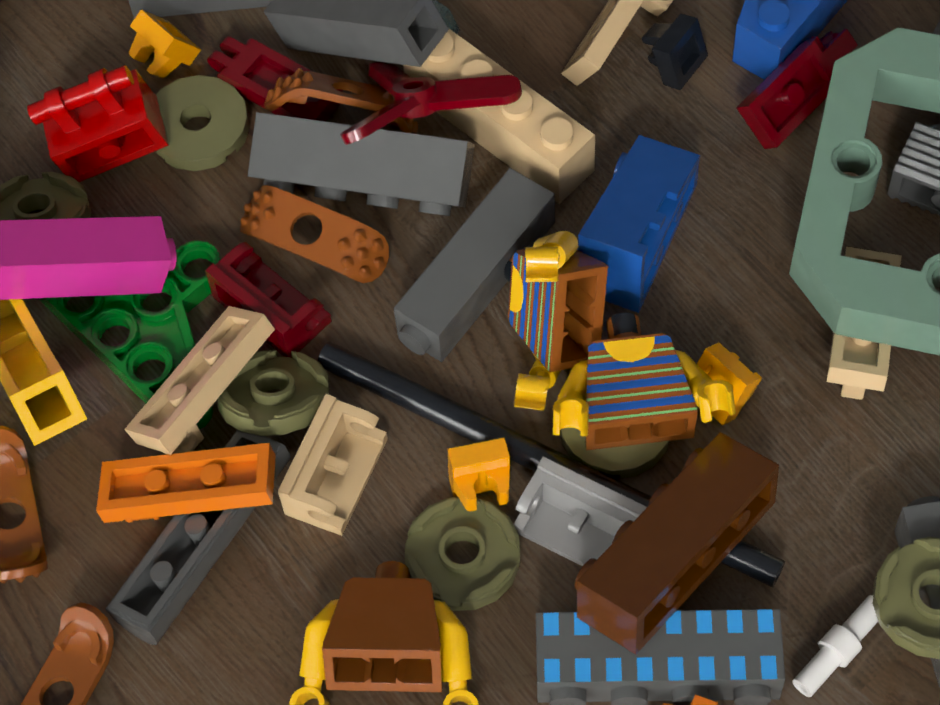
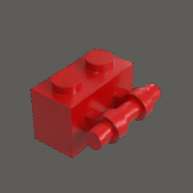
(100, 122)

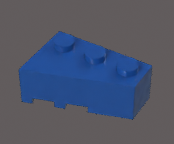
(775, 28)
(639, 217)

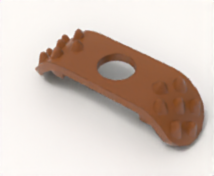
(306, 83)
(343, 243)
(21, 547)
(77, 656)

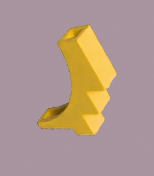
(34, 376)

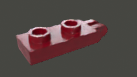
(255, 70)

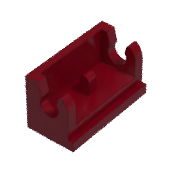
(251, 285)

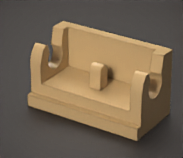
(332, 465)

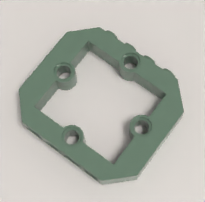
(851, 293)

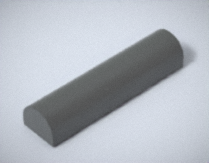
(181, 560)

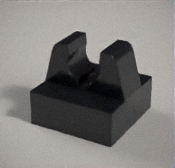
(676, 49)

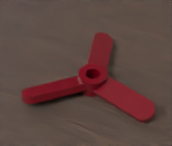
(424, 96)

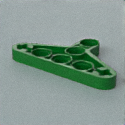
(152, 335)

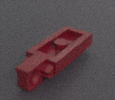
(794, 88)

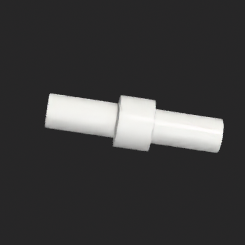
(837, 648)

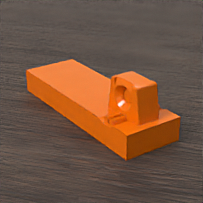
(186, 483)

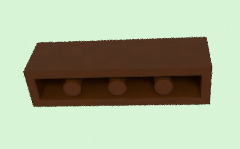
(675, 542)

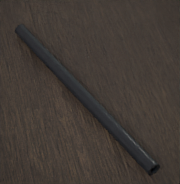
(521, 448)

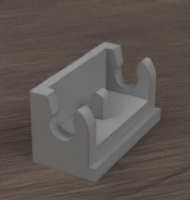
(571, 512)

